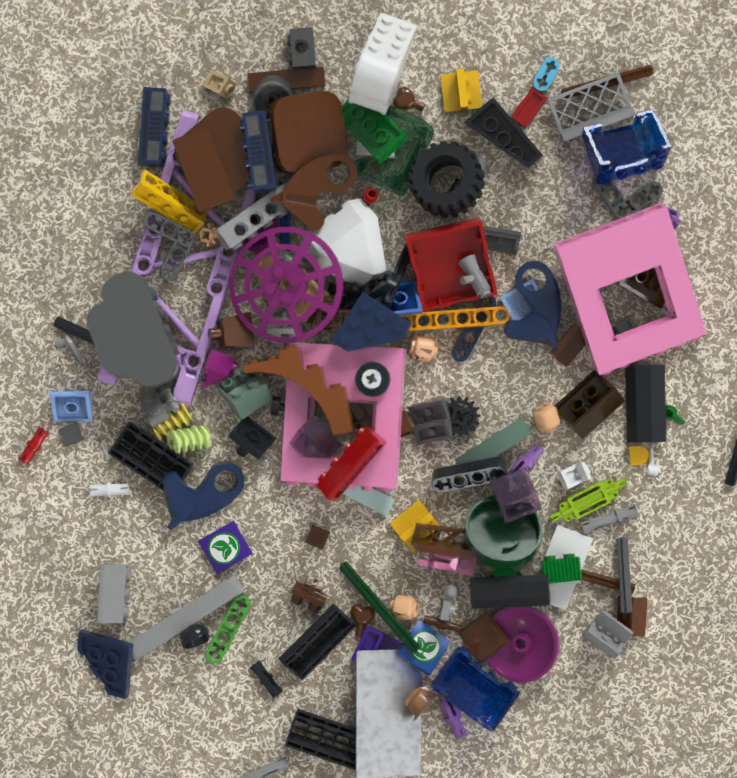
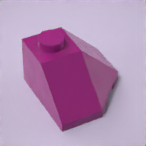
(218, 368)

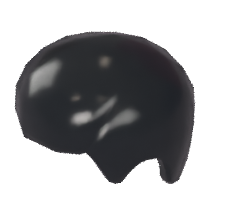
(194, 636)

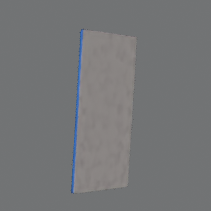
(385, 729)

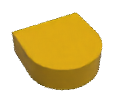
(638, 455)

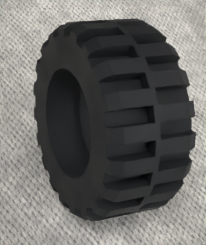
(433, 160)

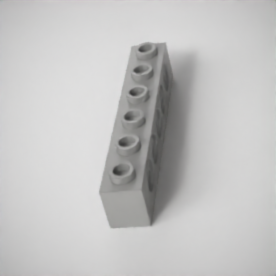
(226, 232)

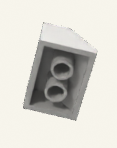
(113, 593)

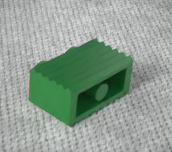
(561, 569)

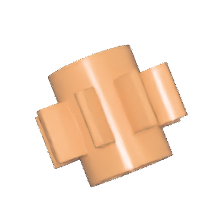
(207, 234)

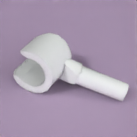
(652, 469)

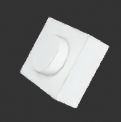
(574, 475)

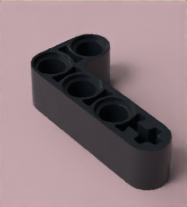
(467, 471)

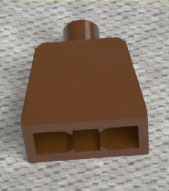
(233, 333)

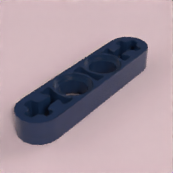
(476, 330)

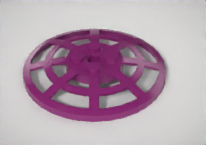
(297, 284)

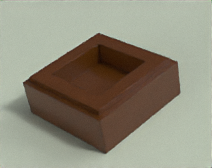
(317, 537)

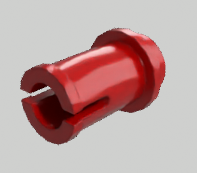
(369, 196)

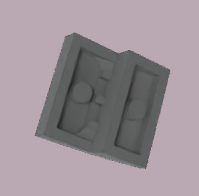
(431, 421)

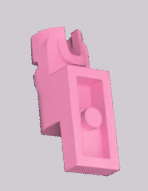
(450, 563)

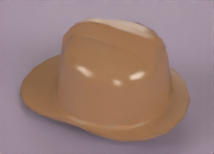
(419, 700)

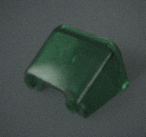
(394, 173)

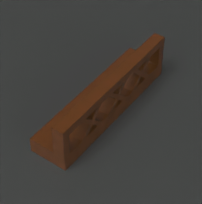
(437, 546)

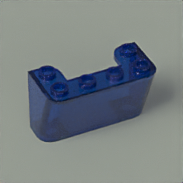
(626, 149)
(473, 689)

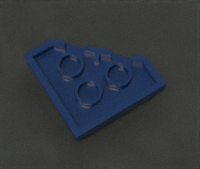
(370, 326)
(108, 660)

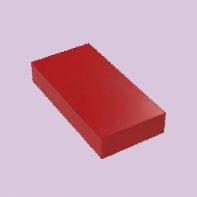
(528, 108)

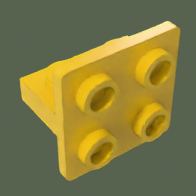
(461, 91)
(406, 522)

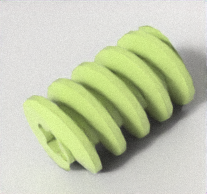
(188, 438)

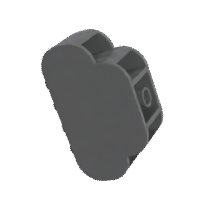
(132, 332)

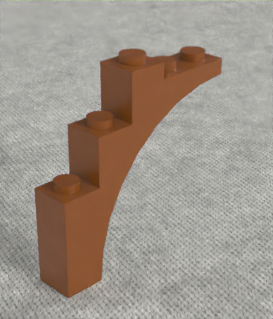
(332, 400)

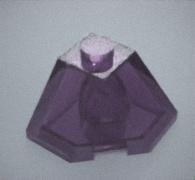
(315, 440)

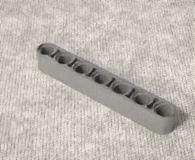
(186, 617)

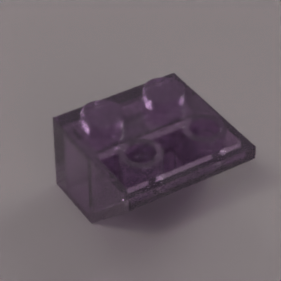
(515, 495)

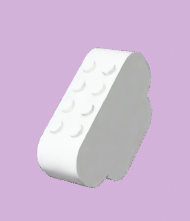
(382, 63)

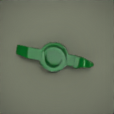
(671, 413)

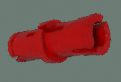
(33, 445)

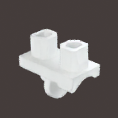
(277, 330)

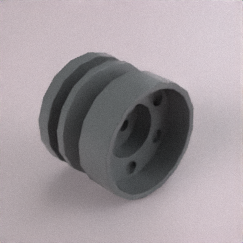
(266, 86)

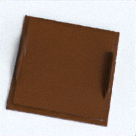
(483, 637)

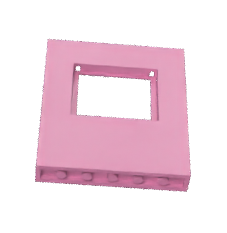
(619, 252)
(386, 420)

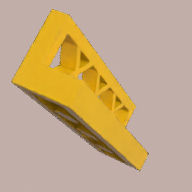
(168, 204)

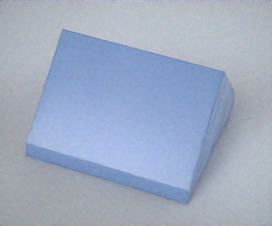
(72, 406)

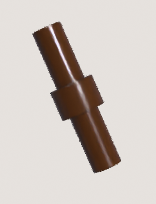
(442, 624)

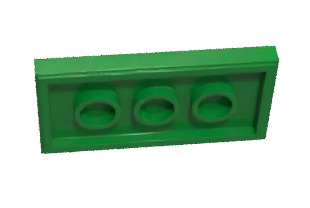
(373, 130)

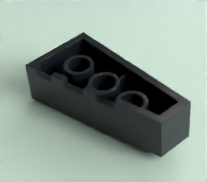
(499, 128)

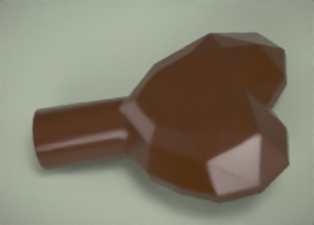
(406, 100)
(362, 617)

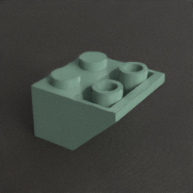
(244, 393)

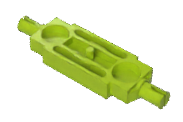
(606, 491)

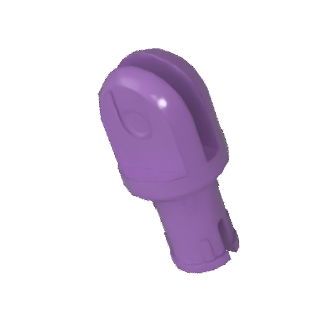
(527, 460)
(452, 716)

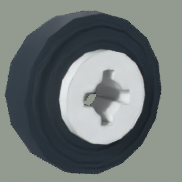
(379, 381)

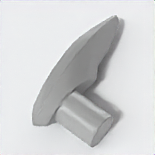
(68, 341)

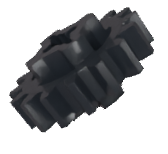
(471, 411)

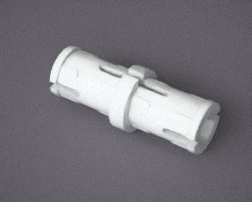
(109, 489)

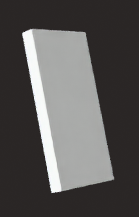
(566, 542)

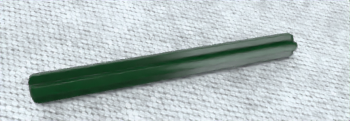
(379, 607)

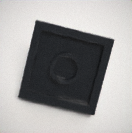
(251, 438)

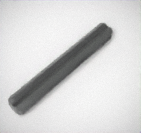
(624, 575)

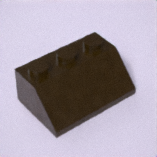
(589, 404)

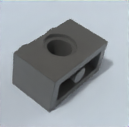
(304, 37)

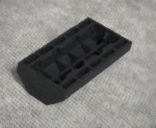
(645, 403)
(151, 451)
(509, 591)
(317, 641)
(318, 748)

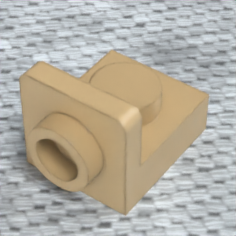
(220, 84)

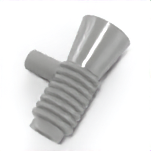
(474, 276)

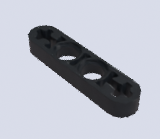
(381, 283)

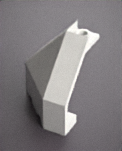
(354, 240)

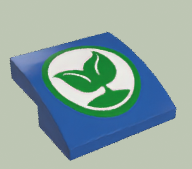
(431, 648)

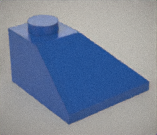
(406, 299)

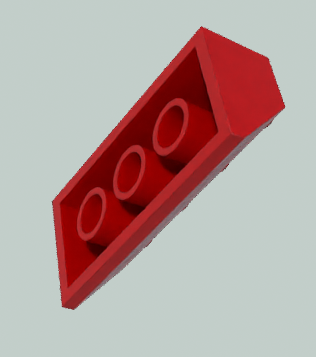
(350, 464)

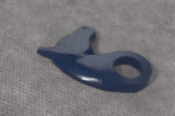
(545, 305)
(193, 504)

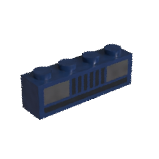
(153, 126)
(259, 151)

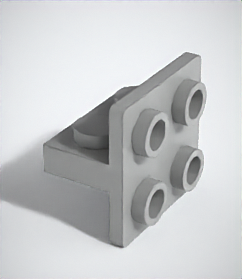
(607, 634)

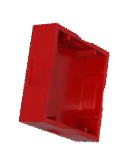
(435, 262)

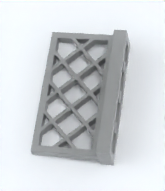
(606, 119)

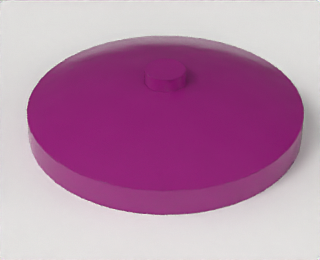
(531, 644)

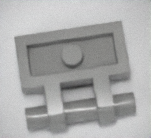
(153, 406)
(446, 607)

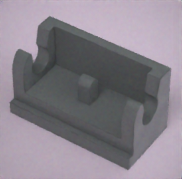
(502, 240)

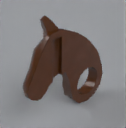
(302, 189)

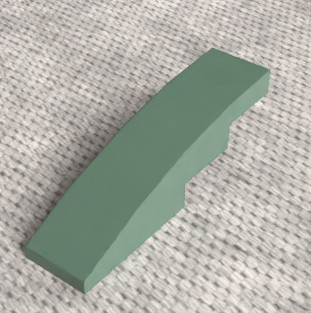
(497, 443)

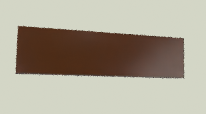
(296, 78)

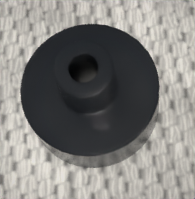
(276, 406)

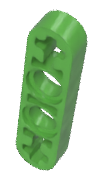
(230, 630)

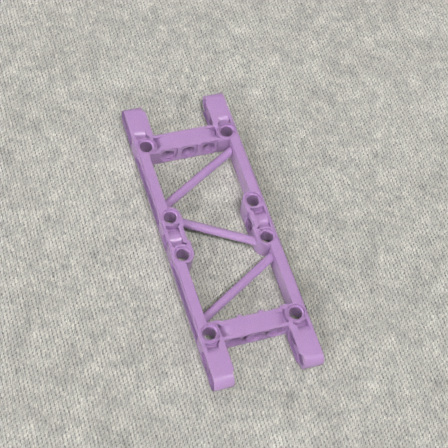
(220, 274)

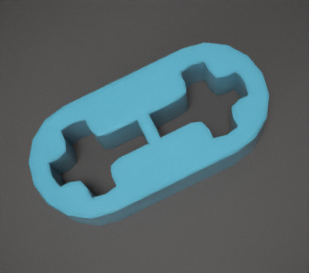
(542, 72)

